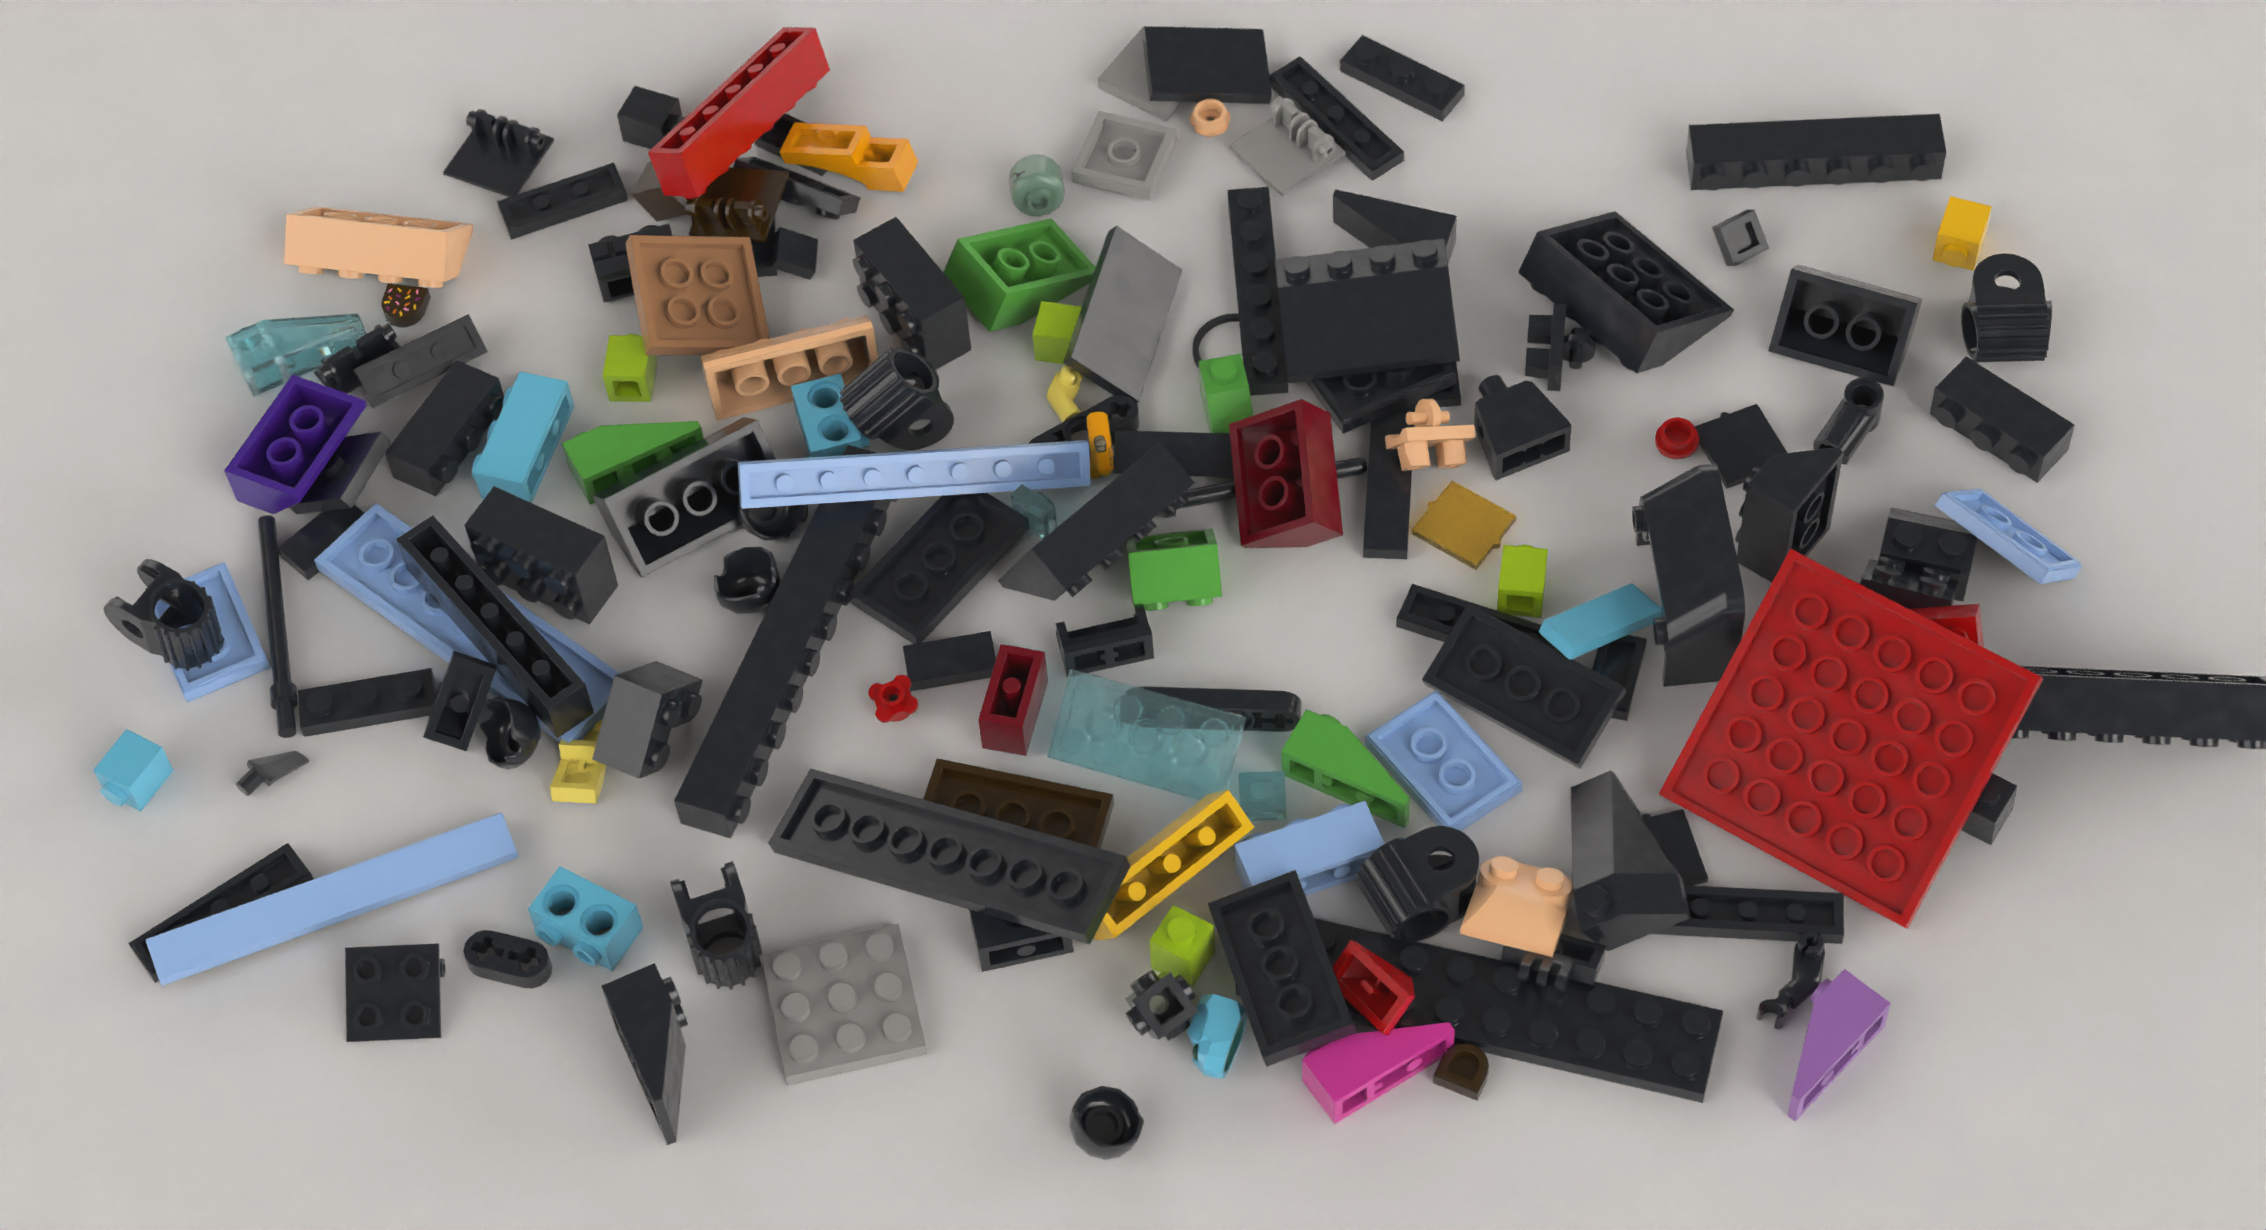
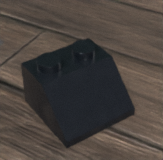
(1930, 542)

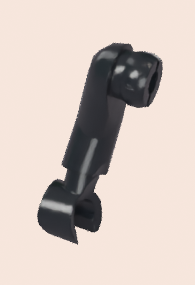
(1806, 977)

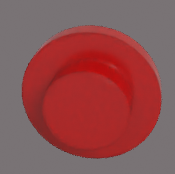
(1677, 438)

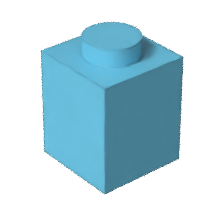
(132, 770)

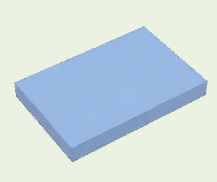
(2009, 535)
(241, 649)
(1443, 763)

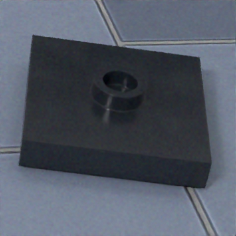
(344, 474)

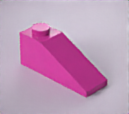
(1369, 1064)

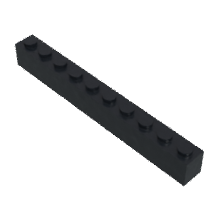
(778, 664)

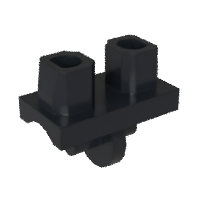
(1573, 348)

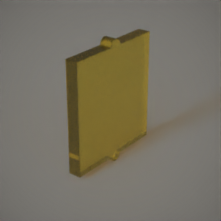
(1463, 525)

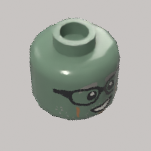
(1036, 185)

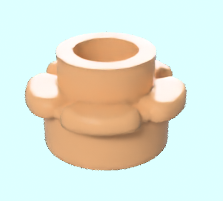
(1210, 118)

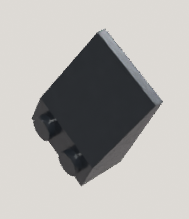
(649, 1027)

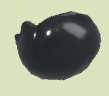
(772, 522)
(747, 580)
(510, 732)
(1105, 1122)

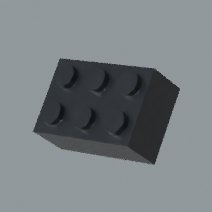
(911, 294)
(542, 555)

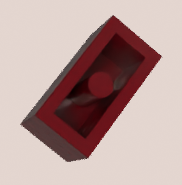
(1013, 700)

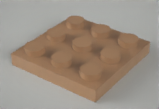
(695, 293)

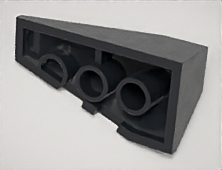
(1618, 869)

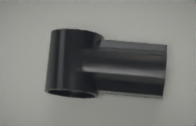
(1851, 422)

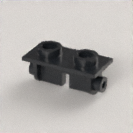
(338, 369)

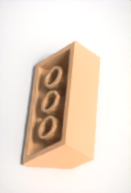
(376, 245)
(764, 371)

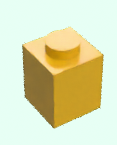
(1962, 233)

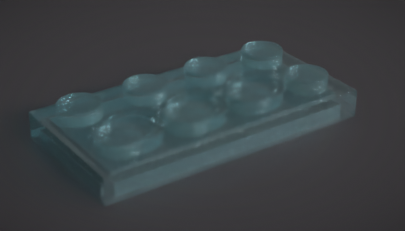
(1145, 736)

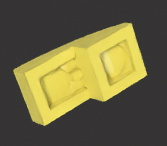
(577, 775)

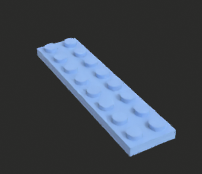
(373, 570)

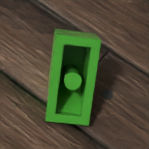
(1224, 392)

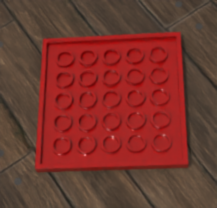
(1850, 737)

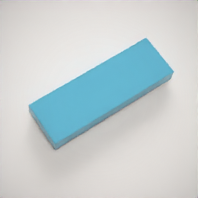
(1600, 621)

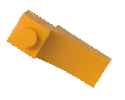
(852, 152)

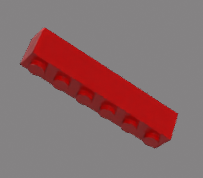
(739, 112)

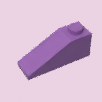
(1840, 1026)

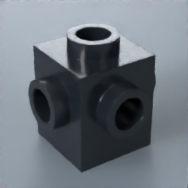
(1178, 1007)

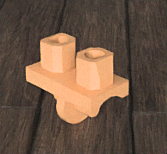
(1414, 441)

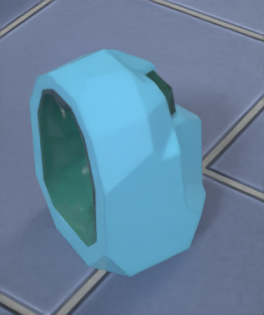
(1216, 1034)

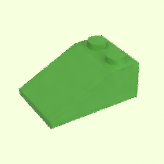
(1015, 269)

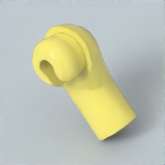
(1063, 392)

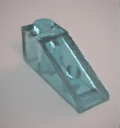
(287, 346)

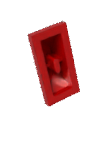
(1373, 986)

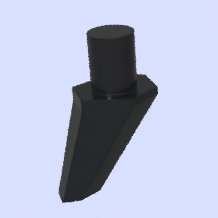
(269, 770)

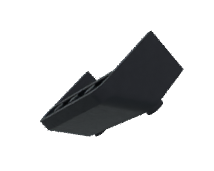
(1694, 573)

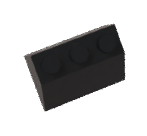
(1845, 324)
(1787, 508)

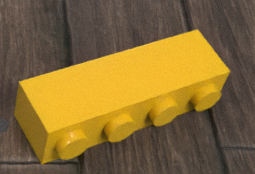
(1174, 858)

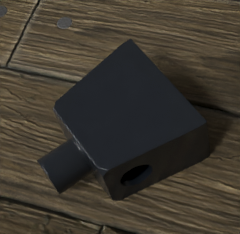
(1518, 426)

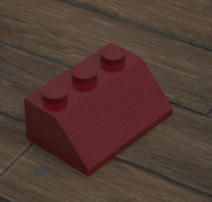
(1286, 477)

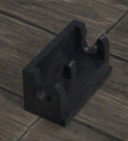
(1106, 644)

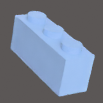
(1320, 849)

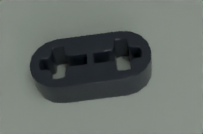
(509, 954)

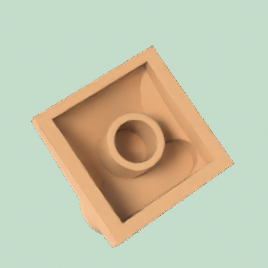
(1519, 906)

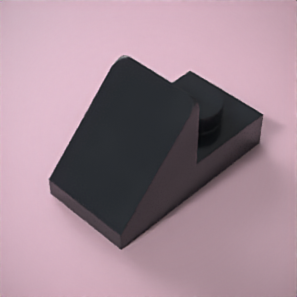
(459, 700)

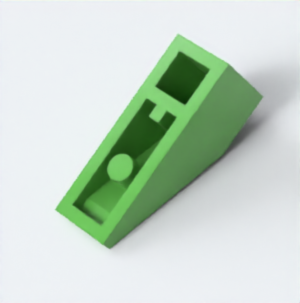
(618, 451)
(1336, 763)

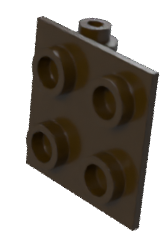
(738, 204)

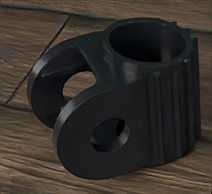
(2005, 321)
(887, 405)
(187, 605)
(1420, 891)
(731, 967)

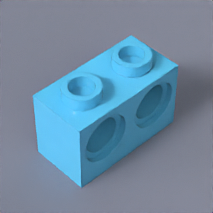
(822, 417)
(591, 911)

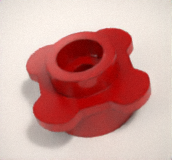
(898, 709)

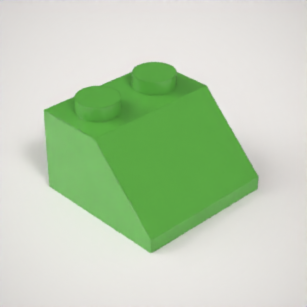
(1174, 569)

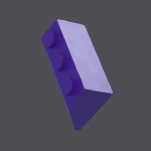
(291, 444)

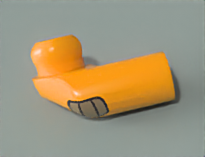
(1100, 445)

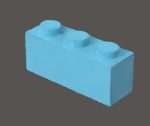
(524, 436)

